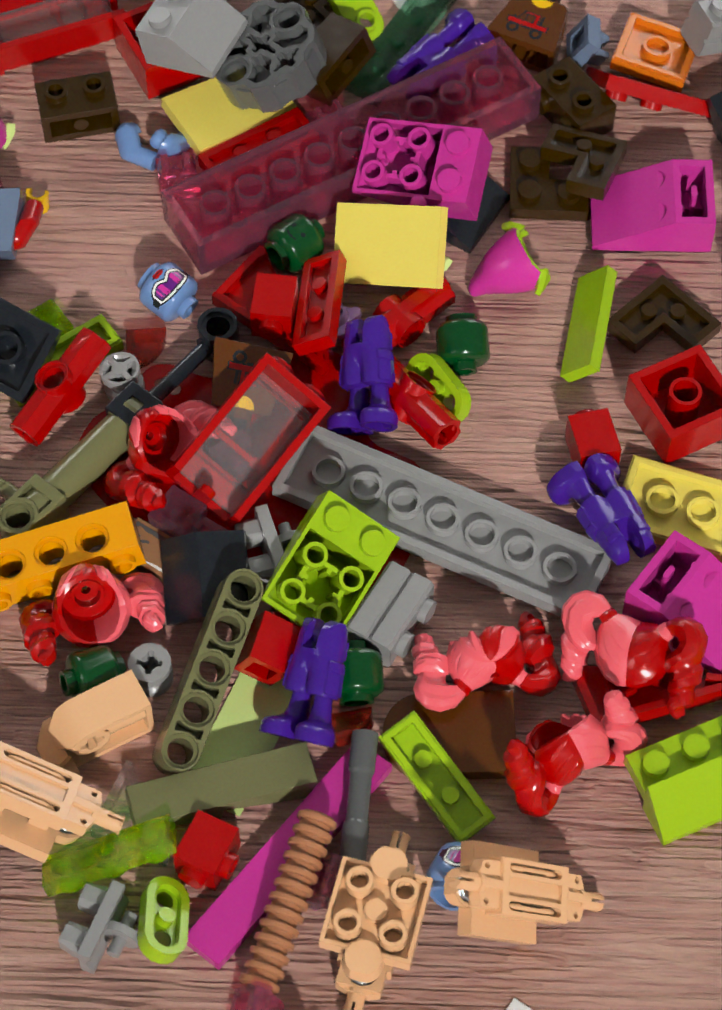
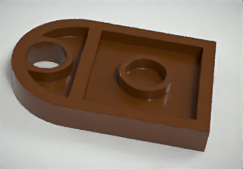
(471, 733)

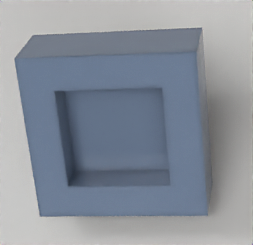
(586, 42)

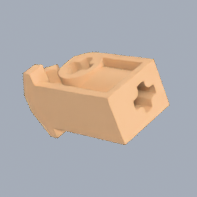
(96, 722)

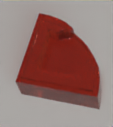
(146, 344)
(351, 720)

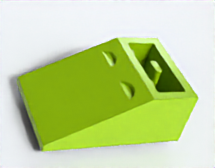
(329, 562)

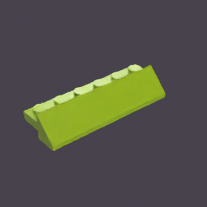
(681, 780)

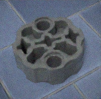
(273, 57)

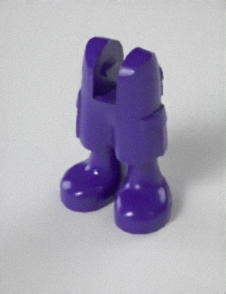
(434, 47)
(366, 367)
(608, 519)
(316, 671)

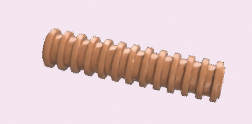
(289, 899)

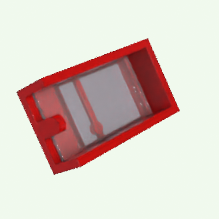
(51, 28)
(249, 439)

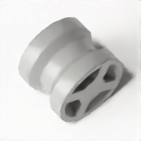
(116, 367)
(159, 675)

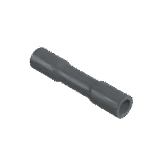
(361, 770)

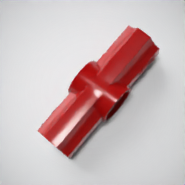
(412, 311)
(60, 387)
(417, 406)

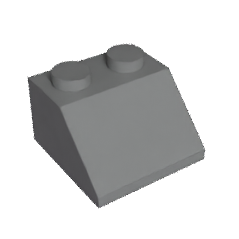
(190, 34)

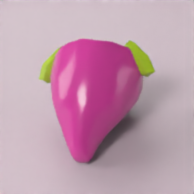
(508, 266)

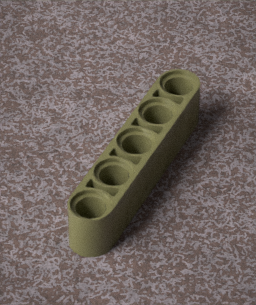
(223, 657)

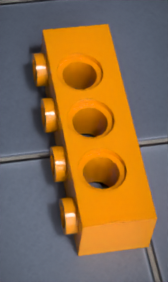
(72, 541)

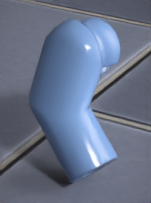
(169, 144)
(131, 149)

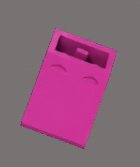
(427, 160)
(657, 209)
(681, 583)

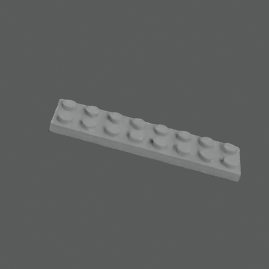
(447, 521)

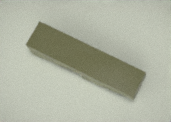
(229, 785)

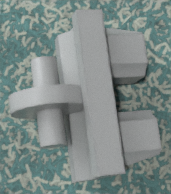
(262, 533)
(91, 942)

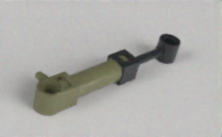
(48, 497)

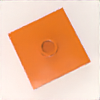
(653, 52)

